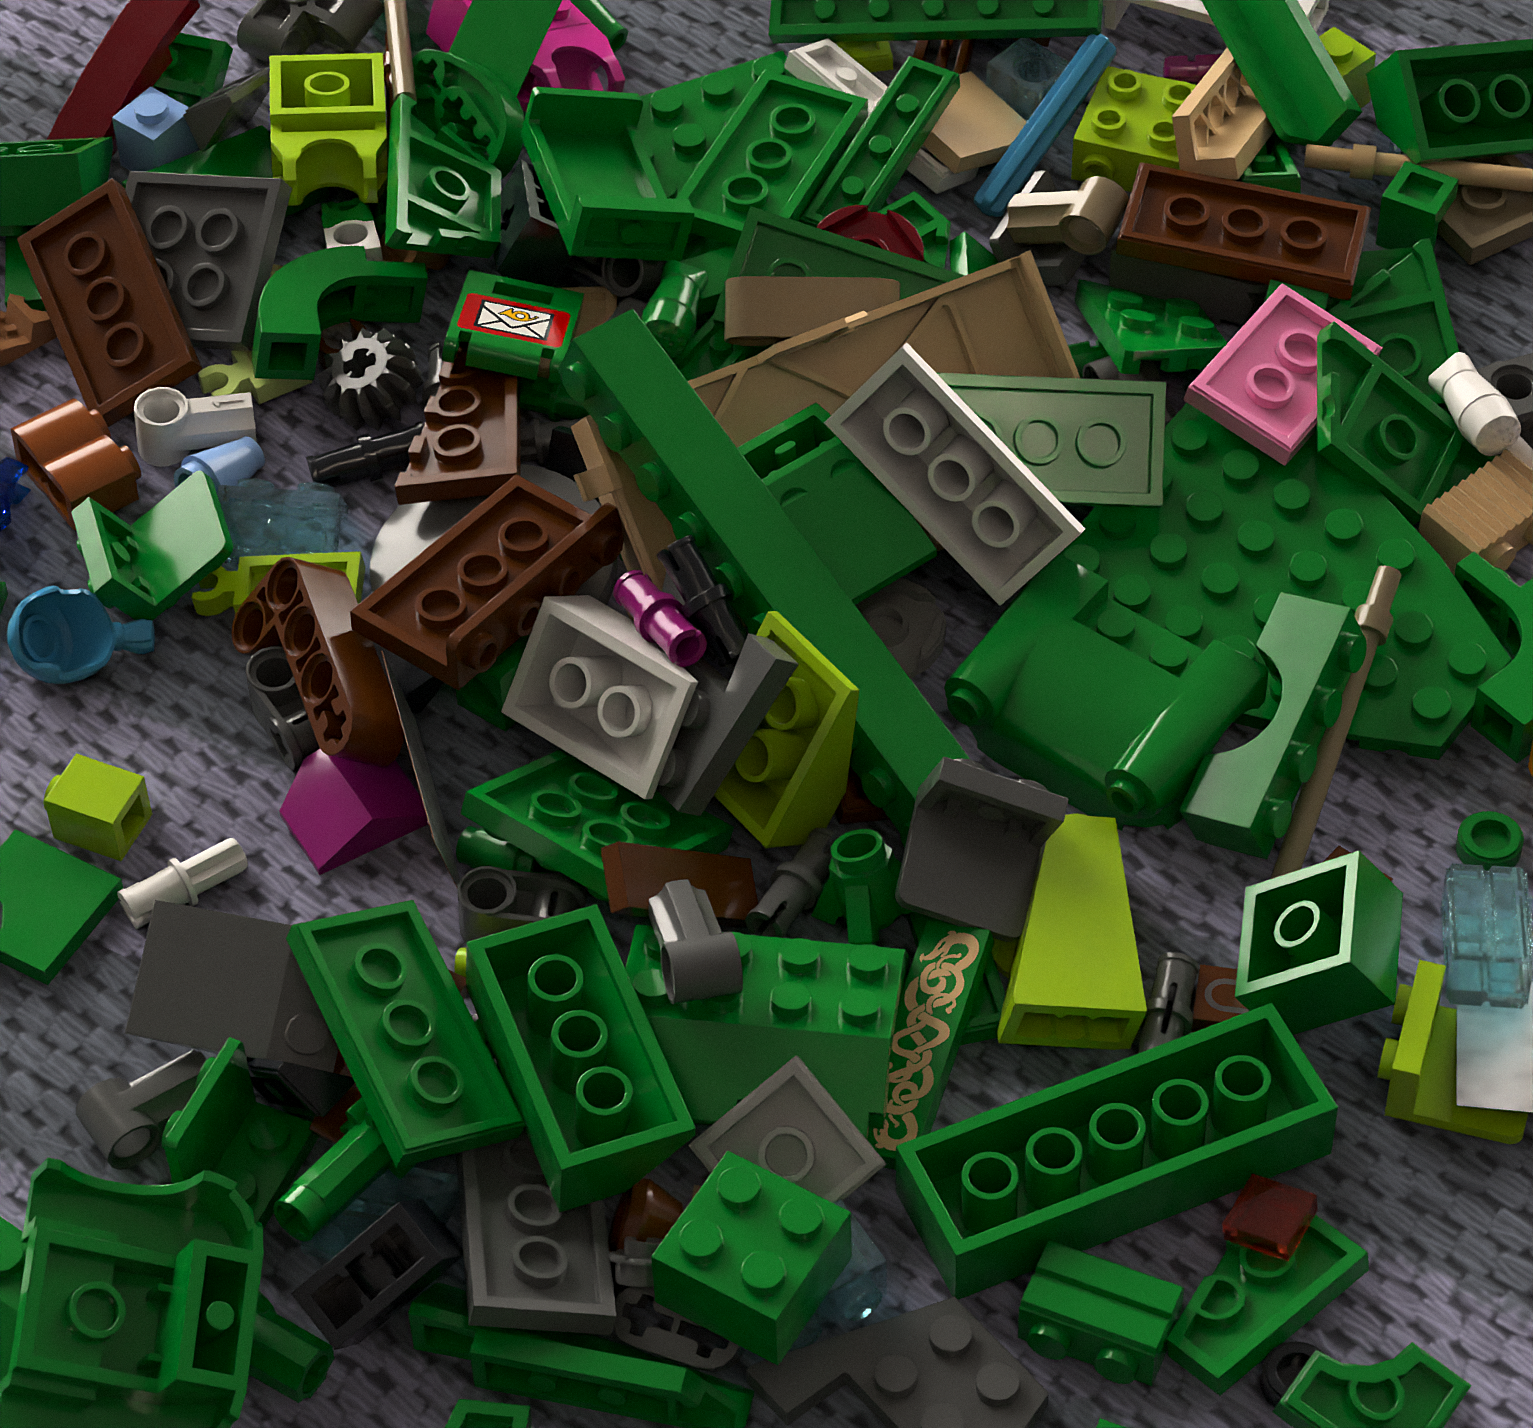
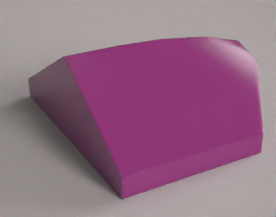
(349, 808)

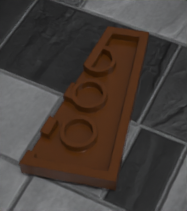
(467, 437)

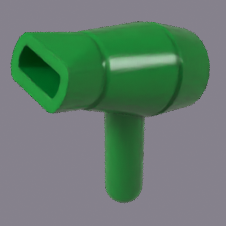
(674, 306)

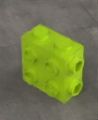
(1128, 125)

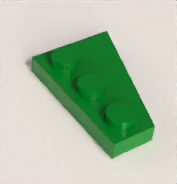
(1260, 1302)

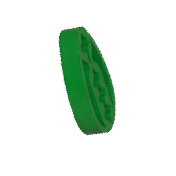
(469, 94)

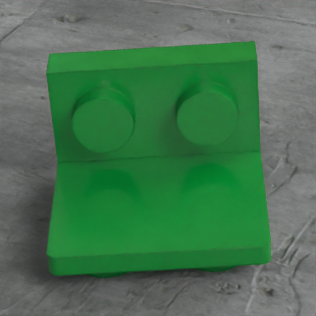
(235, 1135)

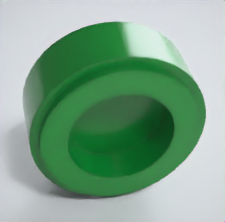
(1489, 840)

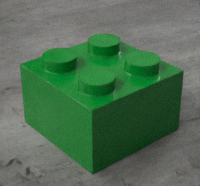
(1321, 943)
(752, 1257)

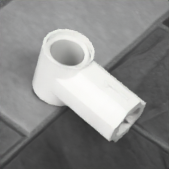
(173, 426)

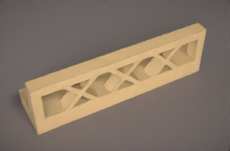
(1220, 123)

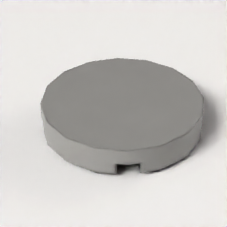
(921, 629)

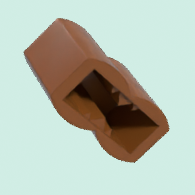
(76, 459)

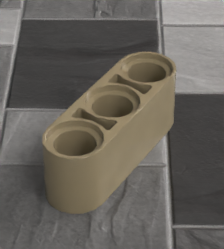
(778, 308)

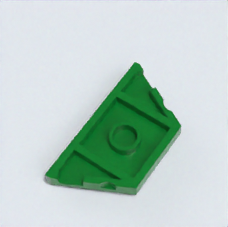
(439, 190)
(1407, 317)
(1148, 328)
(1385, 428)

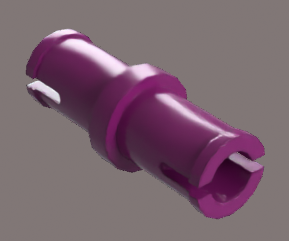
(659, 618)

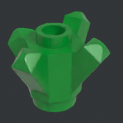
(861, 886)

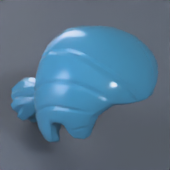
(69, 635)

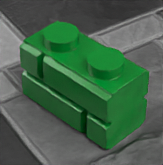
(1099, 1314)

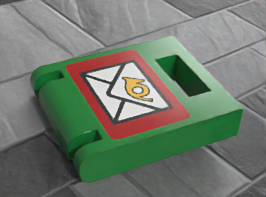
(513, 325)

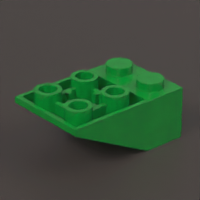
(838, 504)

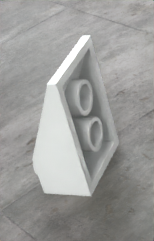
(600, 691)

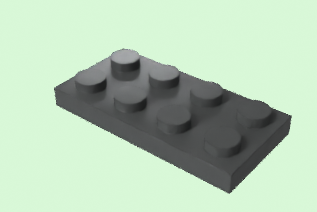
(525, 1257)

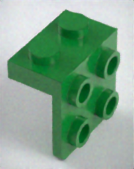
(160, 555)

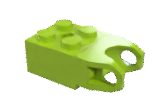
(329, 123)

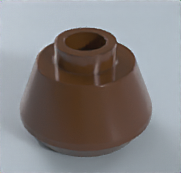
(643, 1213)

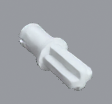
(183, 881)

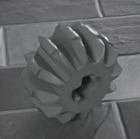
(370, 379)

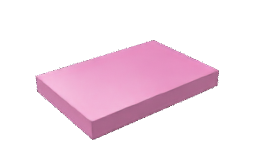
(1268, 375)

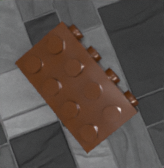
(487, 580)

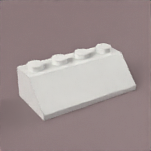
(954, 474)

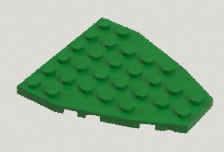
(1247, 529)

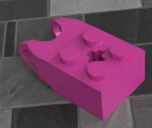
(565, 58)

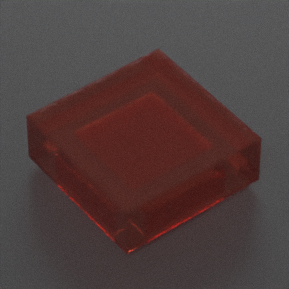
(1270, 1217)

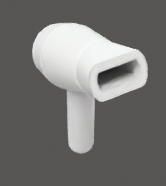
(1479, 409)

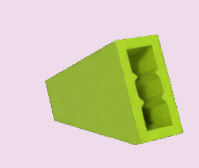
(1077, 956)

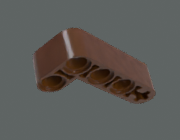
(334, 667)

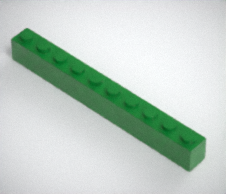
(751, 544)

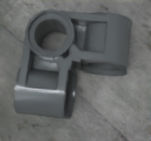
(293, 25)

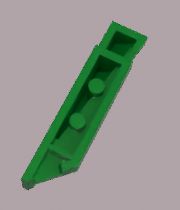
(575, 1368)

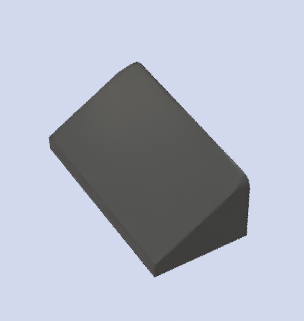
(227, 108)

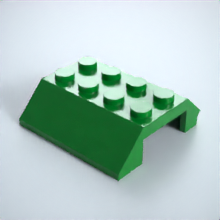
(797, 999)

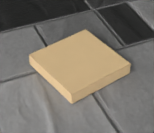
(973, 127)

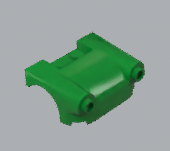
(1099, 698)
(133, 1304)

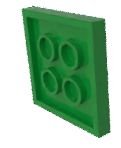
(570, 811)

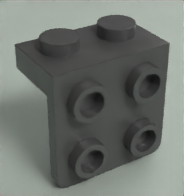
(976, 847)

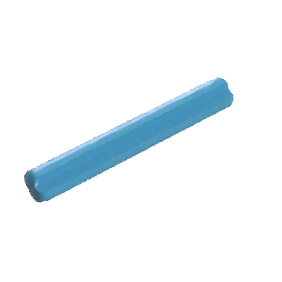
(1045, 125)

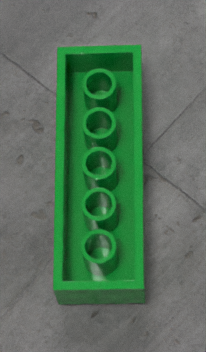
(1114, 1149)

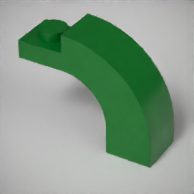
(326, 291)
(1505, 700)

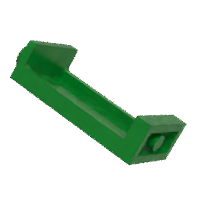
(601, 176)

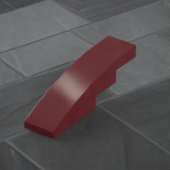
(122, 67)

